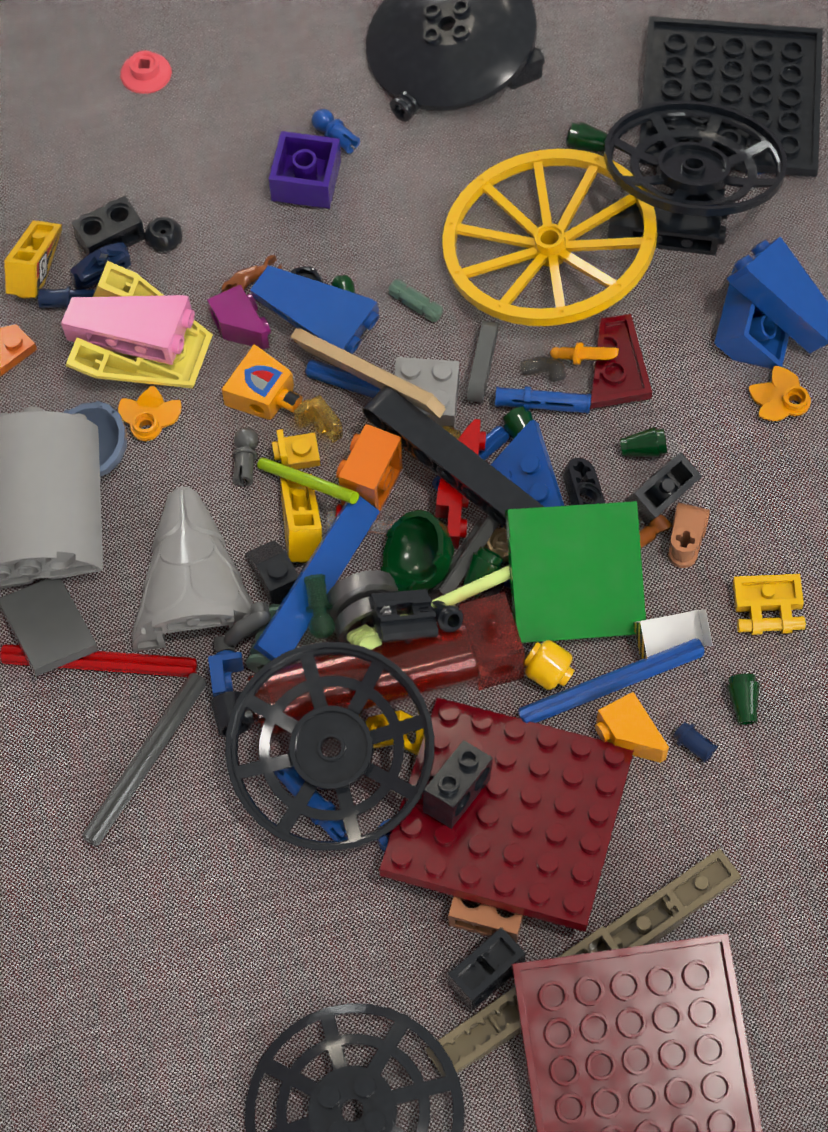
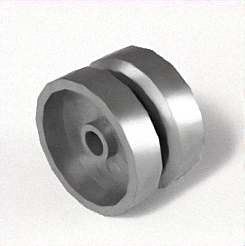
(351, 600)

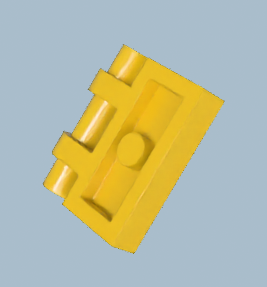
(769, 594)

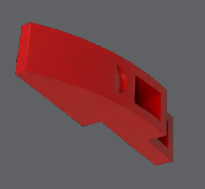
(449, 500)

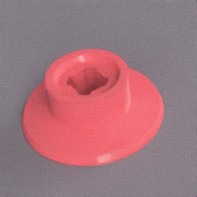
(145, 72)

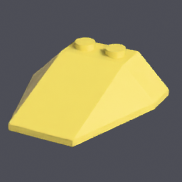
(117, 366)

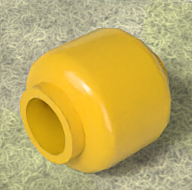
(548, 665)

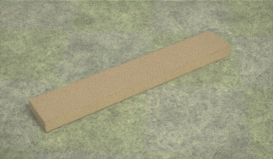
(367, 371)

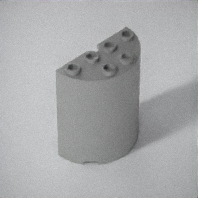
(48, 496)

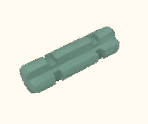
(415, 300)

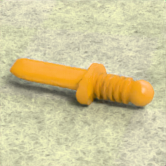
(580, 352)

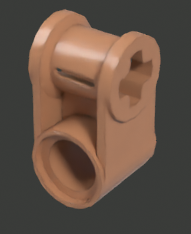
(687, 531)

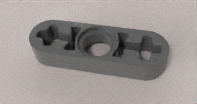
(482, 361)

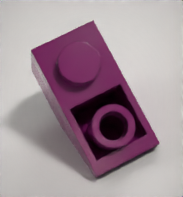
(237, 318)

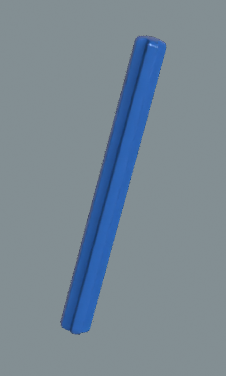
(611, 681)

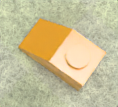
(630, 727)

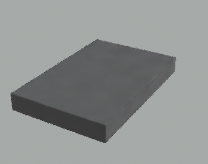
(47, 625)

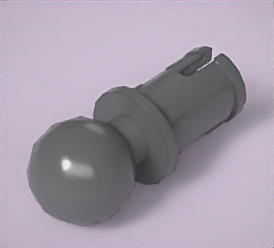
(245, 455)

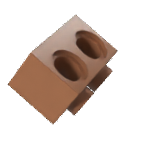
(482, 919)

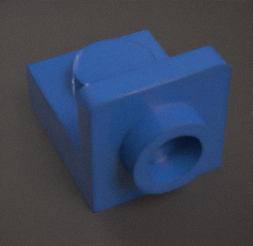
(221, 667)

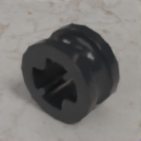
(404, 106)

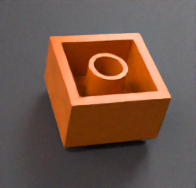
(372, 465)

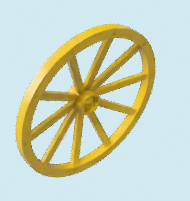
(550, 242)

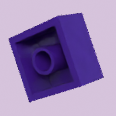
(305, 169)

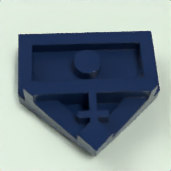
(90, 269)

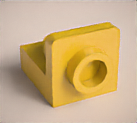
(296, 450)

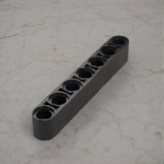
(446, 455)

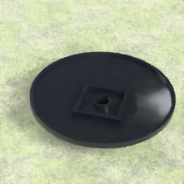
(454, 65)

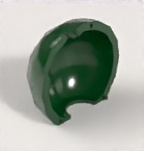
(417, 551)

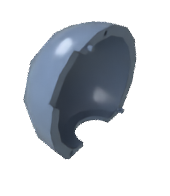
(111, 432)

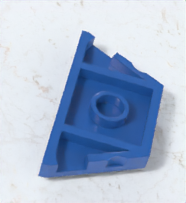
(529, 466)

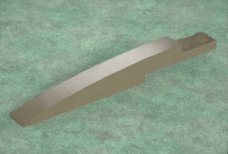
(638, 927)

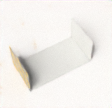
(669, 631)

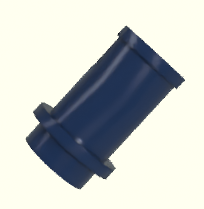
(694, 741)

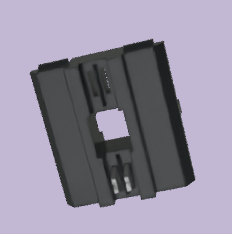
(393, 627)

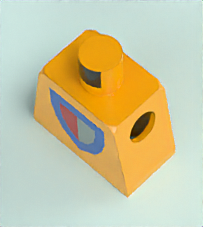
(261, 386)

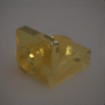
(321, 415)

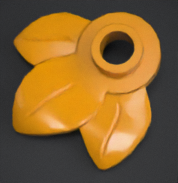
(775, 396)
(150, 411)

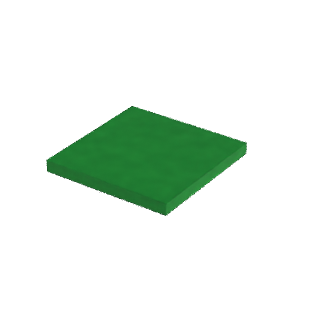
(575, 571)

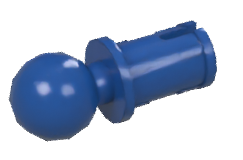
(324, 121)

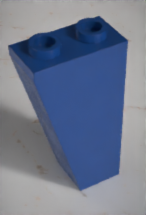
(783, 292)
(317, 307)

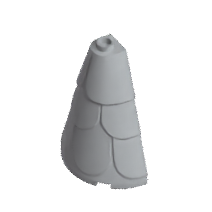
(189, 576)

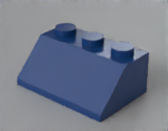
(749, 334)

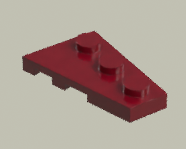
(625, 376)

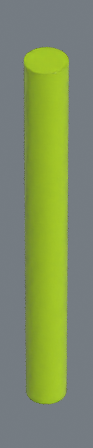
(308, 480)

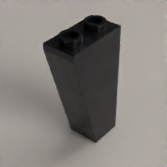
(674, 230)

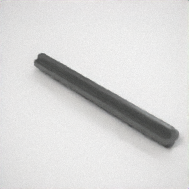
(144, 760)

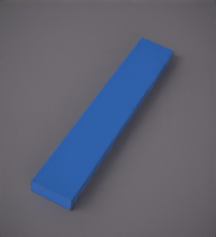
(328, 559)

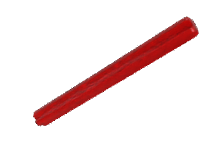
(115, 662)

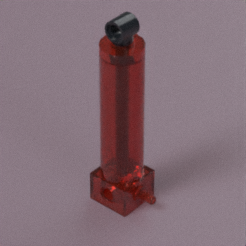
(481, 650)

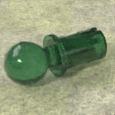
(321, 624)

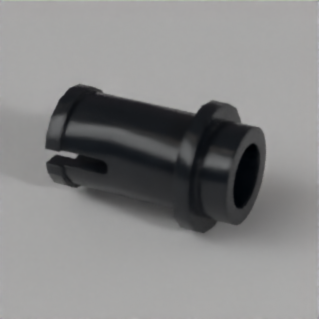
(448, 617)

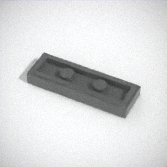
(460, 562)

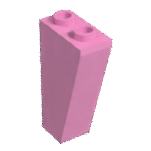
(131, 324)

